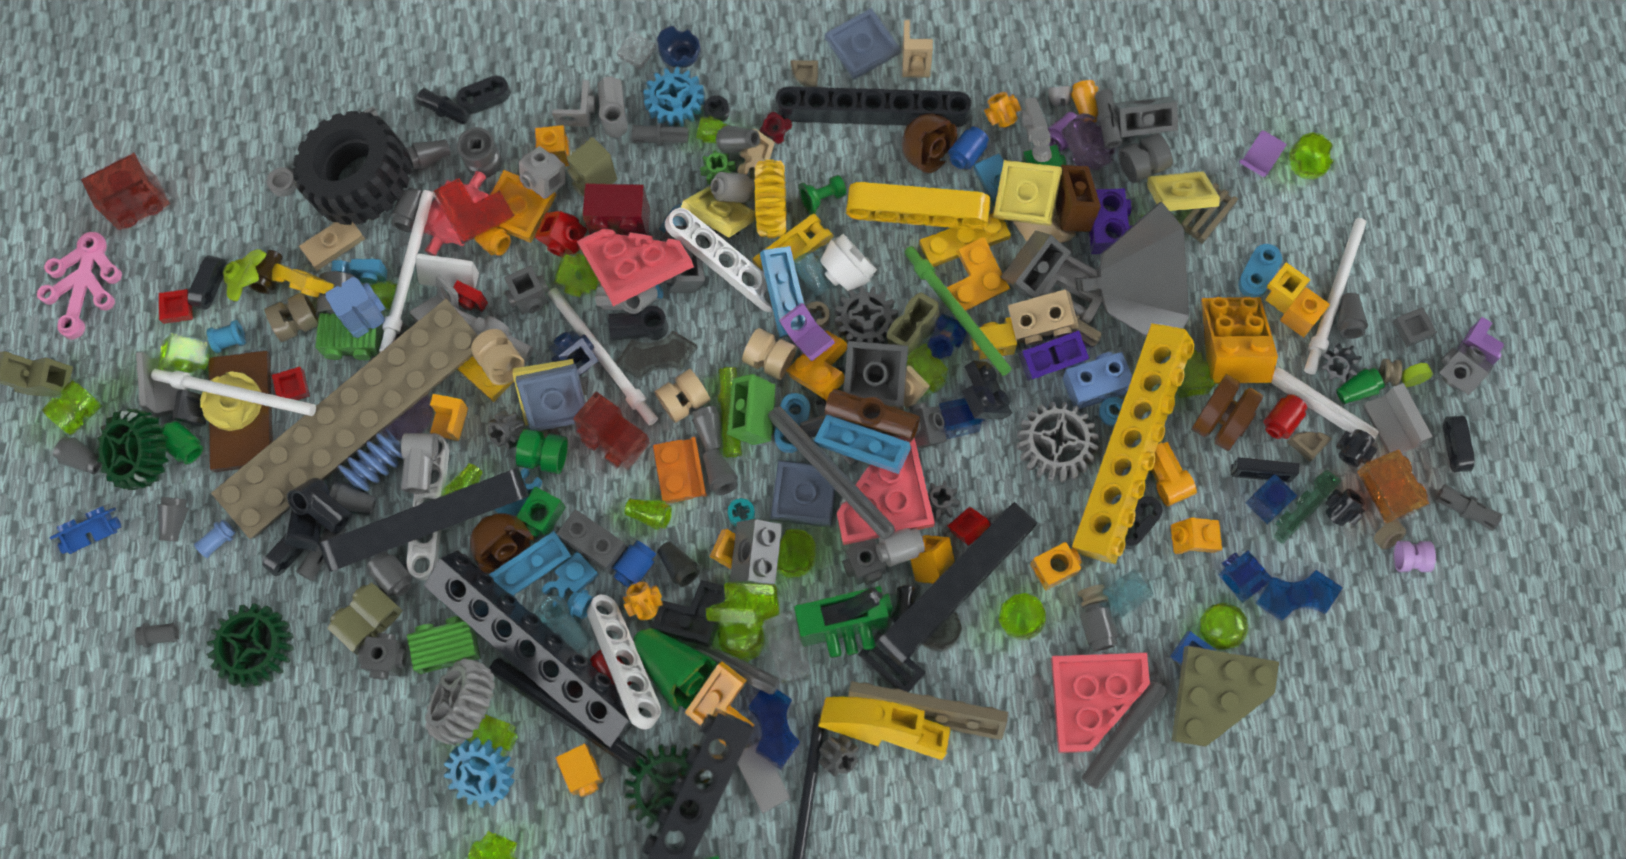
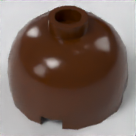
(928, 141)
(498, 540)

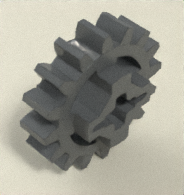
(854, 320)

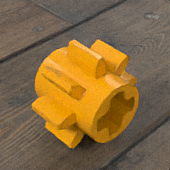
(1002, 109)
(642, 600)

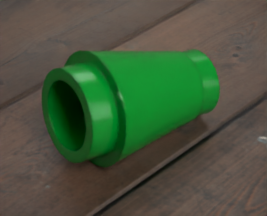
(1363, 385)

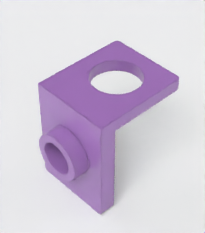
(1263, 153)
(810, 337)

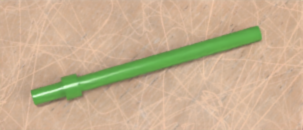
(926, 272)

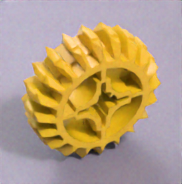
(770, 198)

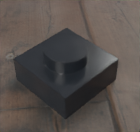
(188, 408)

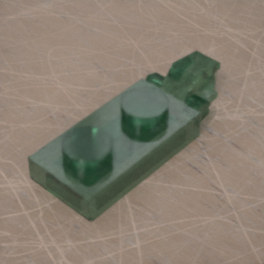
(1307, 504)

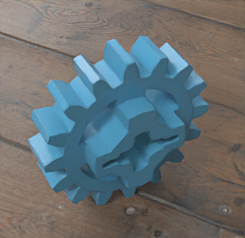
(687, 101)
(479, 772)

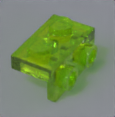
(746, 604)

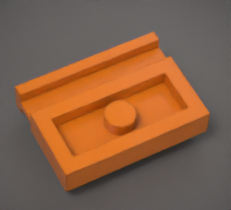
(679, 470)

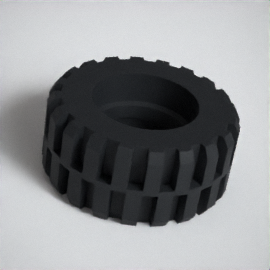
(333, 148)

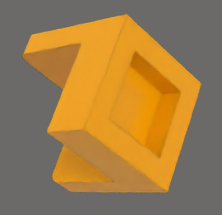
(448, 417)
(934, 560)

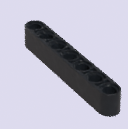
(861, 98)
(423, 519)
(956, 584)

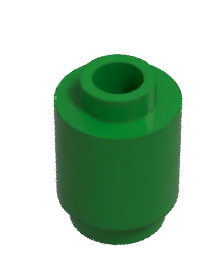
(182, 443)

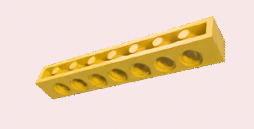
(1160, 343)

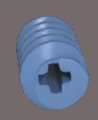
(373, 461)

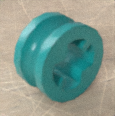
(746, 504)

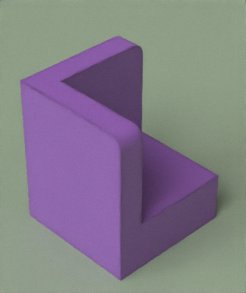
(1478, 337)

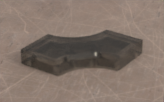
(670, 352)

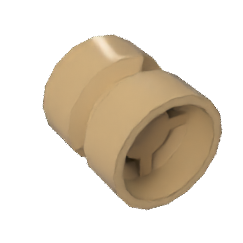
(767, 353)
(496, 356)
(690, 388)

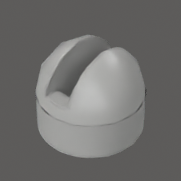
(1059, 93)

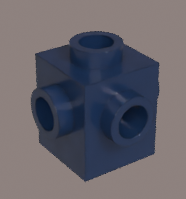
(572, 346)

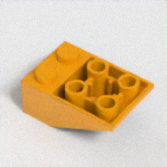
(1238, 339)

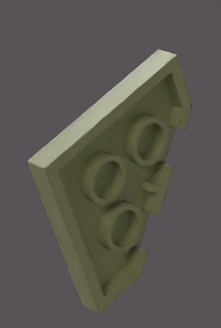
(1218, 692)

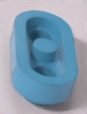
(1260, 268)
(788, 402)

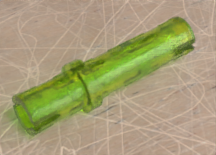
(731, 445)

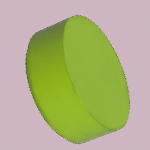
(1416, 374)

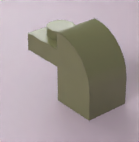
(34, 377)

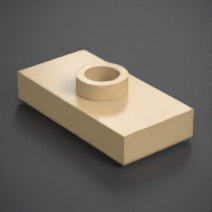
(331, 244)

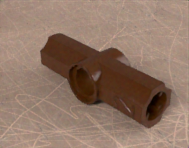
(889, 421)

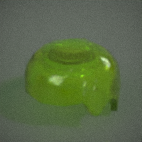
(1311, 156)
(796, 553)
(1022, 616)
(1224, 626)
(741, 641)

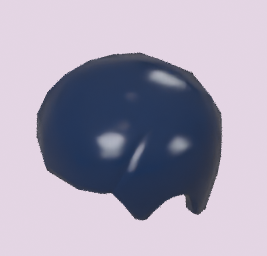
(678, 47)

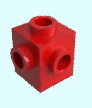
(560, 233)

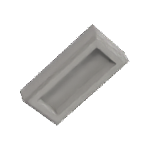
(762, 780)

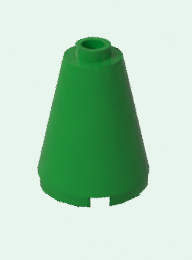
(673, 667)

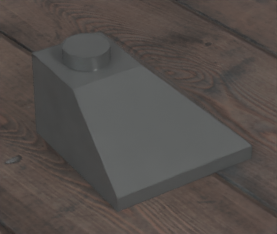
(876, 371)

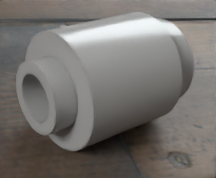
(732, 187)
(900, 546)

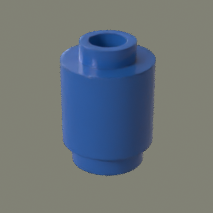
(968, 148)
(633, 563)

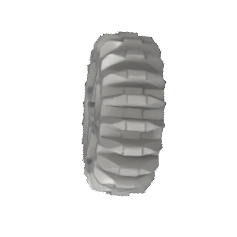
(1068, 442)
(459, 701)

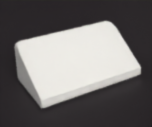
(449, 268)

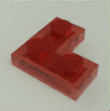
(471, 218)

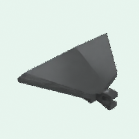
(1144, 274)

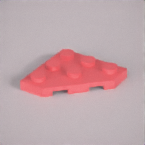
(632, 262)
(897, 496)
(1094, 695)

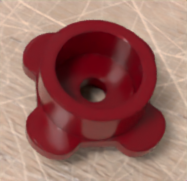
(772, 120)

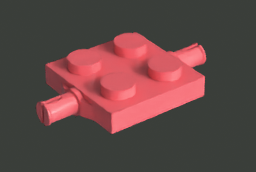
(437, 222)

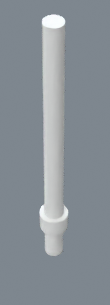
(393, 322)
(1319, 343)
(183, 381)
(634, 397)

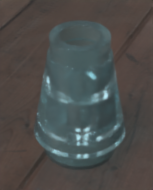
(811, 273)

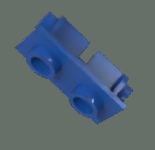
(74, 535)

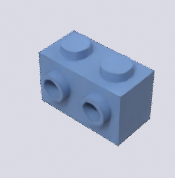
(1097, 380)

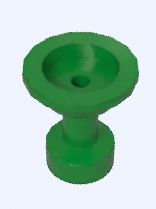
(811, 196)

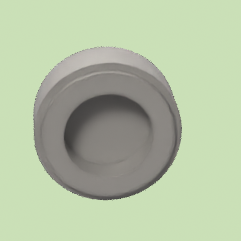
(281, 182)

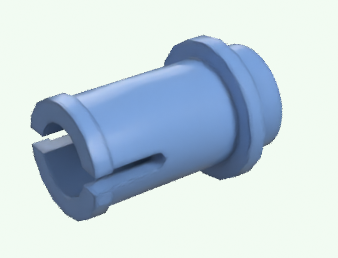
(215, 538)

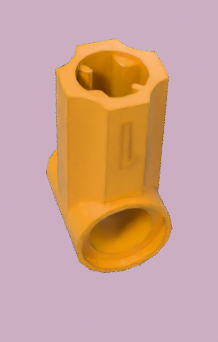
(1172, 482)

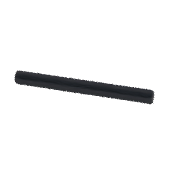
(534, 693)

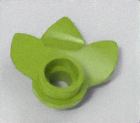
(242, 273)

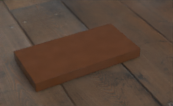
(236, 448)

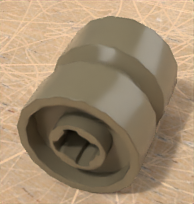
(302, 312)

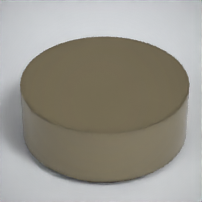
(1389, 534)

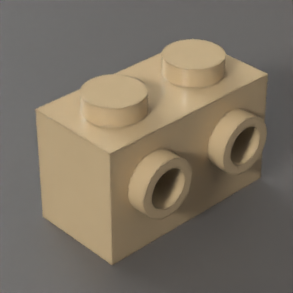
(1043, 317)

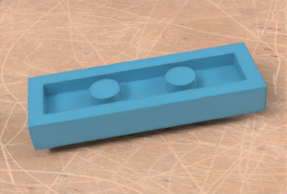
(782, 285)
(862, 444)
(531, 564)

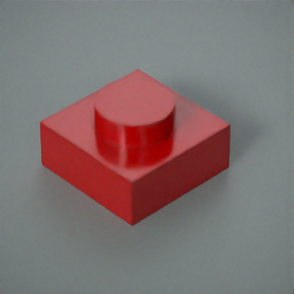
(470, 297)
(174, 306)
(291, 384)
(969, 525)

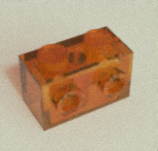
(1393, 486)

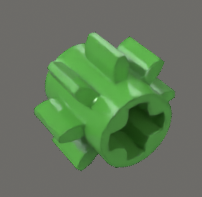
(716, 161)

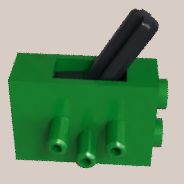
(844, 618)

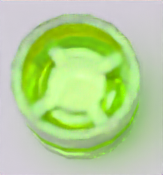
(71, 407)

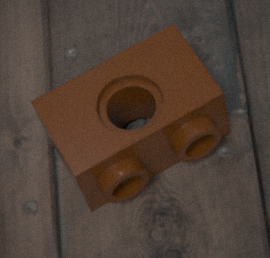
(1077, 199)

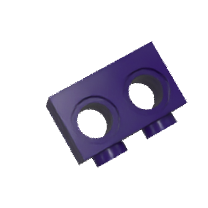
(1109, 221)
(1053, 355)

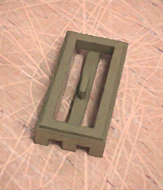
(1194, 231)

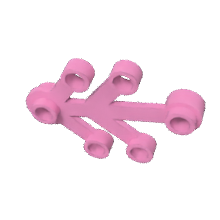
(79, 281)

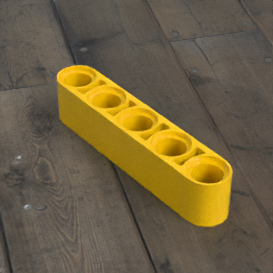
(918, 205)

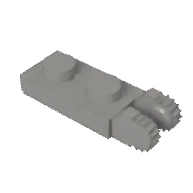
(1036, 130)

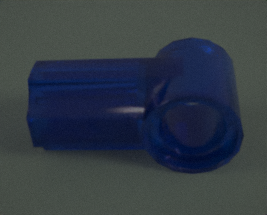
(946, 337)

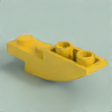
(887, 721)

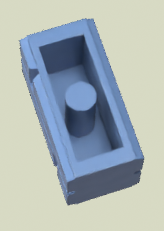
(356, 306)

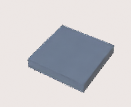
(862, 43)
(551, 397)
(802, 495)

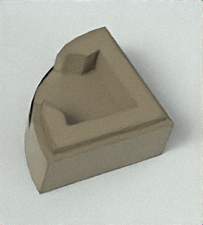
(806, 72)
(1309, 443)

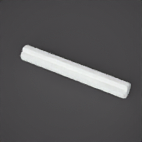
(1320, 403)

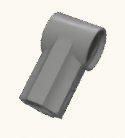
(612, 106)
(631, 305)
(418, 454)

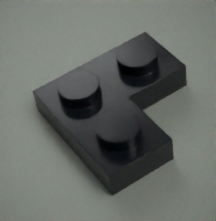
(985, 396)
(691, 622)

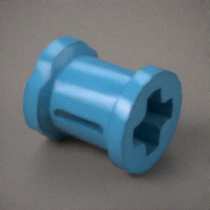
(226, 336)

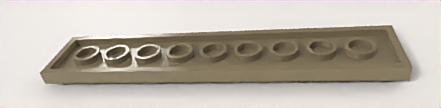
(348, 418)

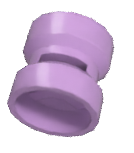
(1414, 556)

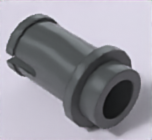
(148, 635)

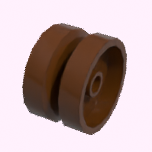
(1230, 414)

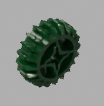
(132, 449)
(244, 656)
(656, 776)

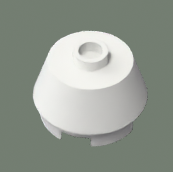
(846, 264)

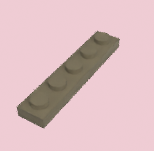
(953, 714)

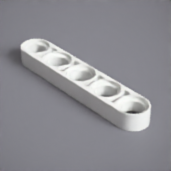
(711, 256)
(430, 549)
(623, 673)

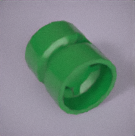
(536, 451)

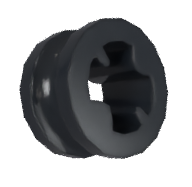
(716, 101)

